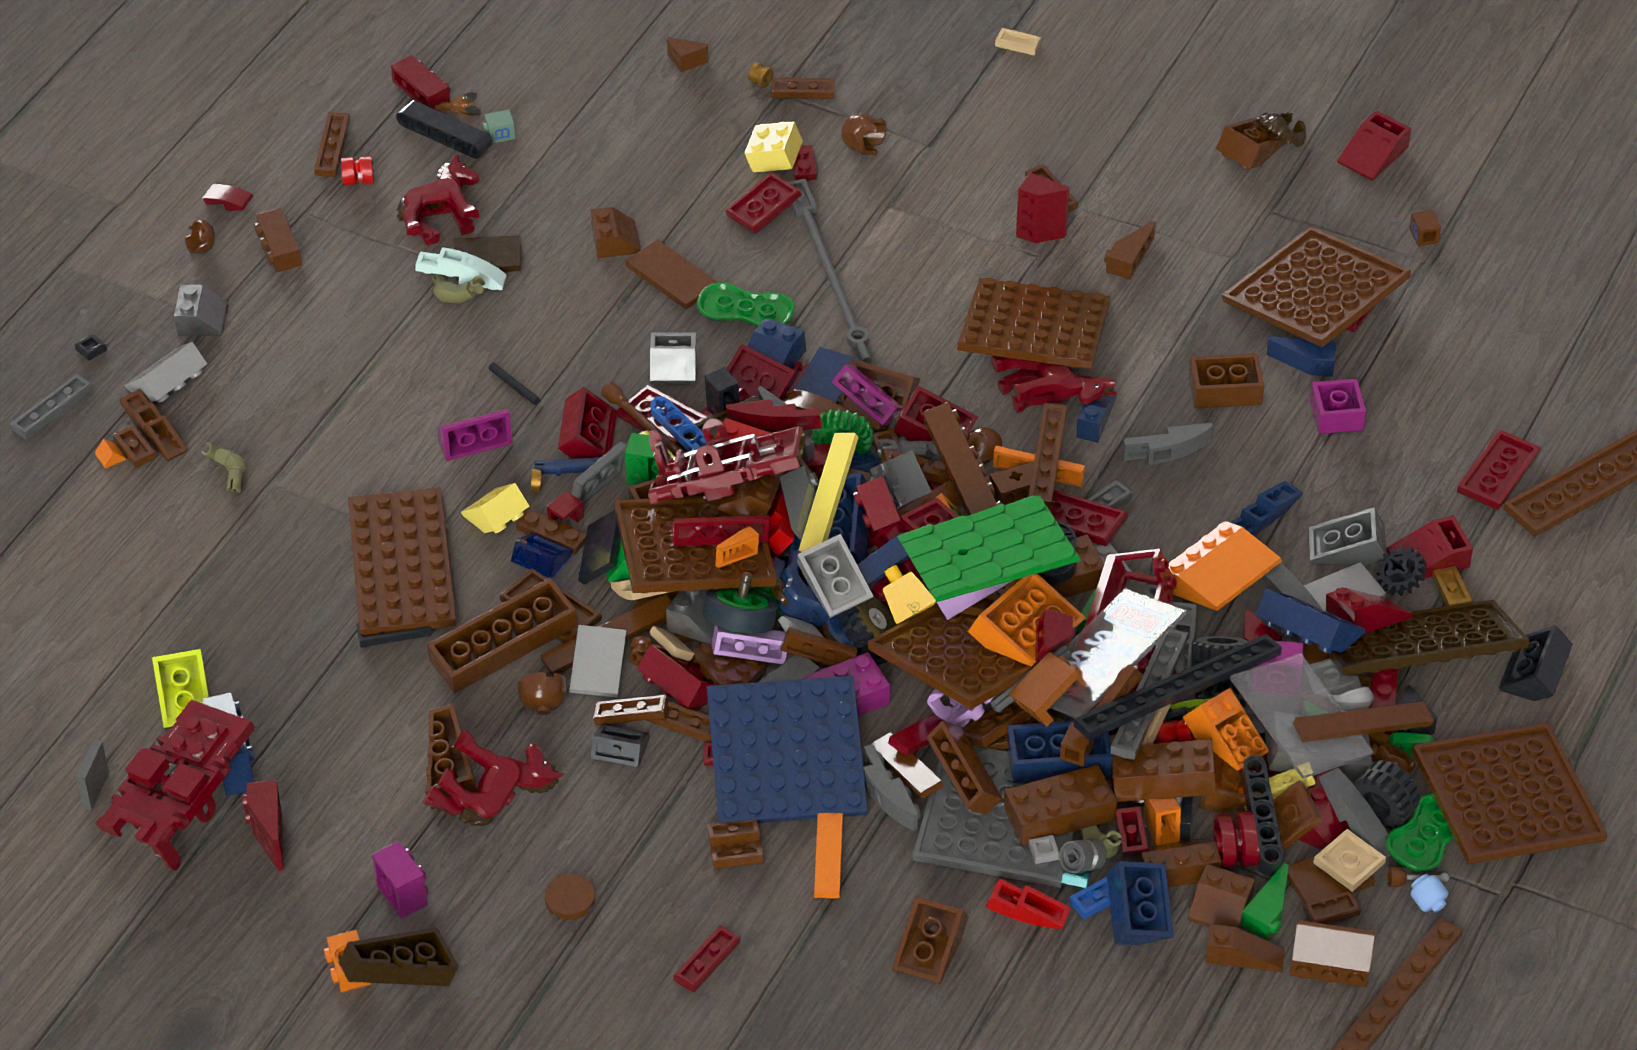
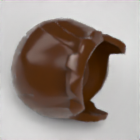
(863, 133)

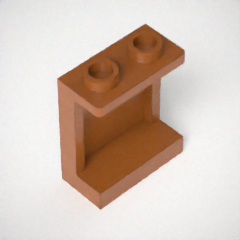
(1045, 685)

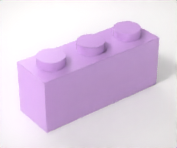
(749, 645)

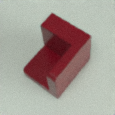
(566, 506)

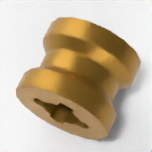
(760, 74)

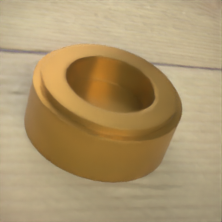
(535, 481)

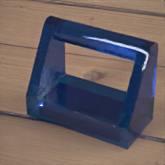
(540, 559)

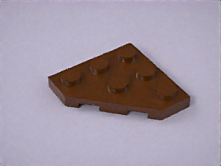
(726, 669)

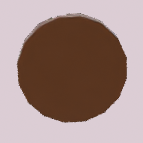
(570, 896)

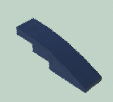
(1268, 507)

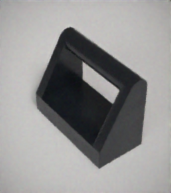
(619, 745)

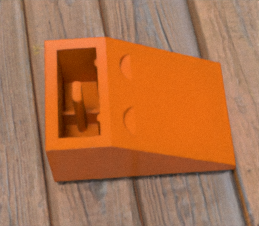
(1229, 728)

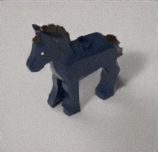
(800, 601)

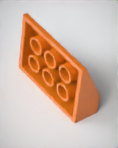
(1221, 566)
(1011, 620)

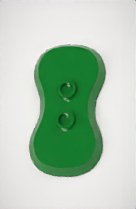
(728, 302)
(1422, 840)

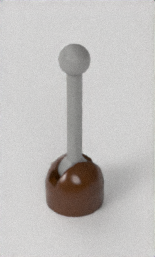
(1398, 877)

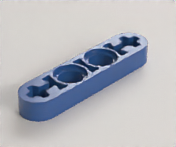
(679, 430)

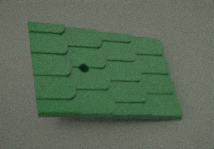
(986, 551)

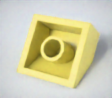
(496, 508)

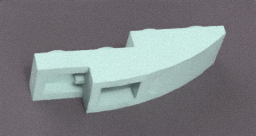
(462, 265)

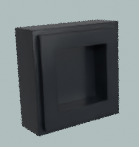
(90, 347)

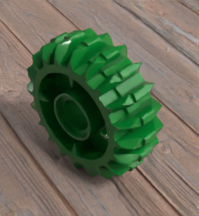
(844, 422)

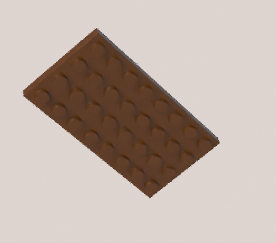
(401, 561)

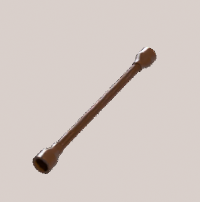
(615, 395)

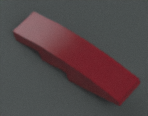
(767, 416)

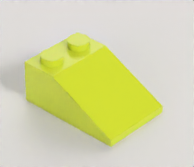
(178, 681)

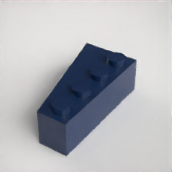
(241, 771)

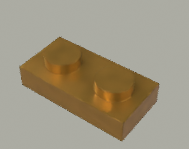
(1451, 586)

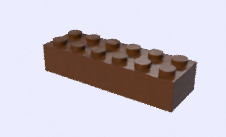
(502, 635)

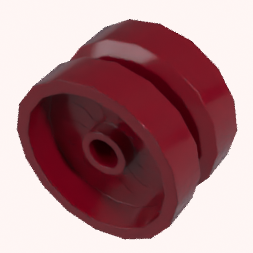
(1236, 839)

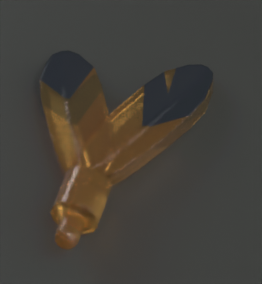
(461, 105)

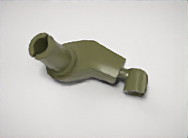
(454, 293)
(233, 463)
(1110, 841)

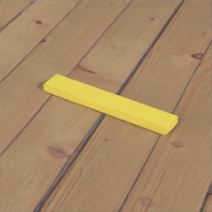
(829, 490)

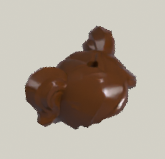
(1392, 754)

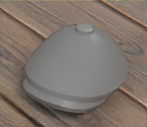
(1355, 699)

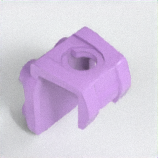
(958, 714)

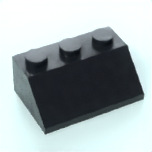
(1537, 669)

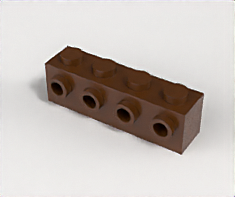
(964, 768)

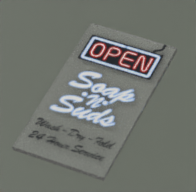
(1111, 641)

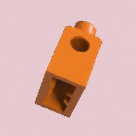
(1167, 810)

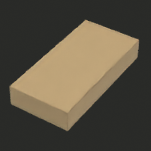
(1018, 41)
(671, 643)

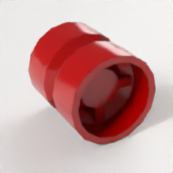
(357, 170)
(1175, 731)

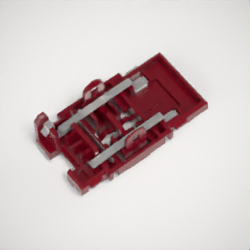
(717, 465)

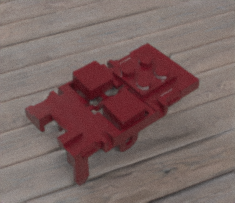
(201, 747)

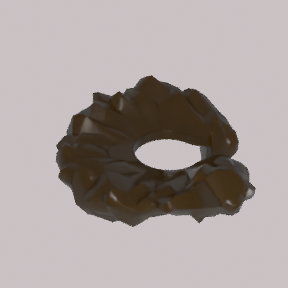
(1278, 125)

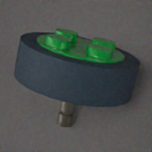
(740, 608)

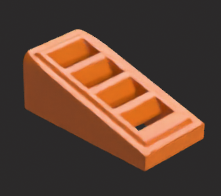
(741, 544)

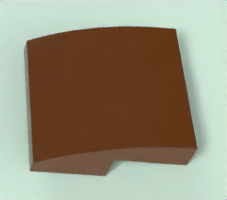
(735, 843)

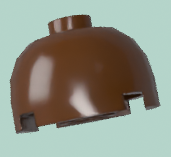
(542, 692)

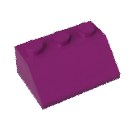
(475, 434)

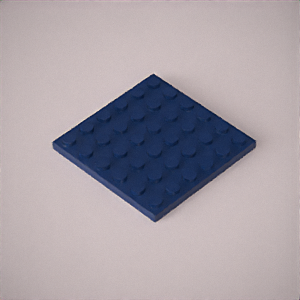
(786, 750)

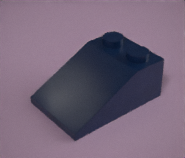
(779, 342)

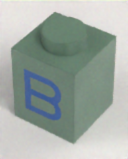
(499, 126)

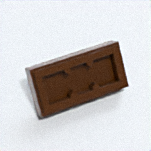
(1332, 908)

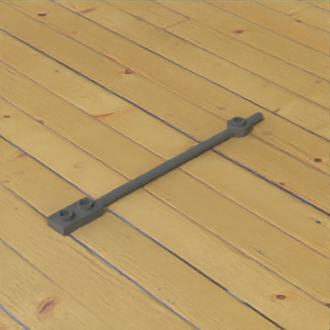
(805, 206)

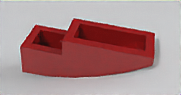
(780, 530)
(1027, 905)

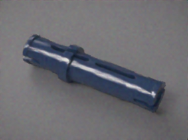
(564, 466)

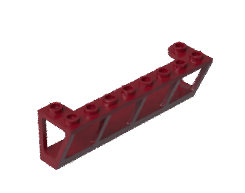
(1114, 580)

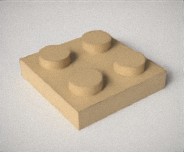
(1349, 860)

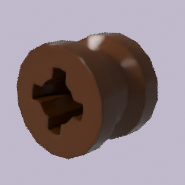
(638, 648)

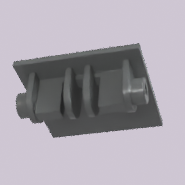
(903, 478)

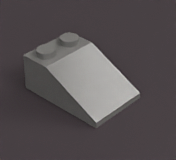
(834, 576)

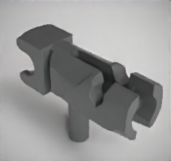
(919, 448)

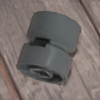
(1082, 855)

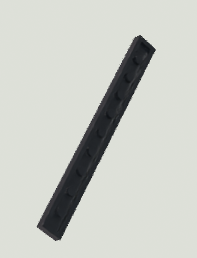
(1177, 687)

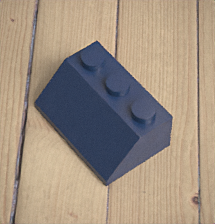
(1139, 903)

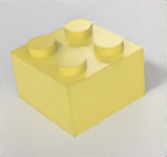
(773, 147)

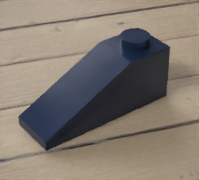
(1303, 355)
(1094, 418)

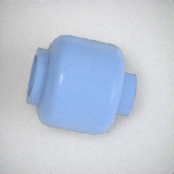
(1429, 893)

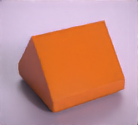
(109, 454)

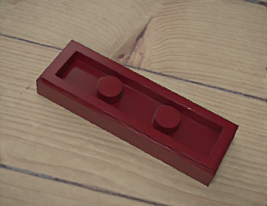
(914, 736)
(706, 959)

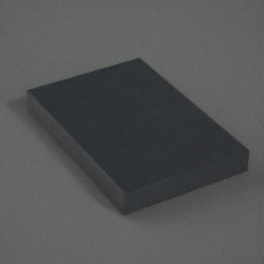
(600, 548)

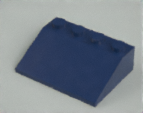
(847, 520)

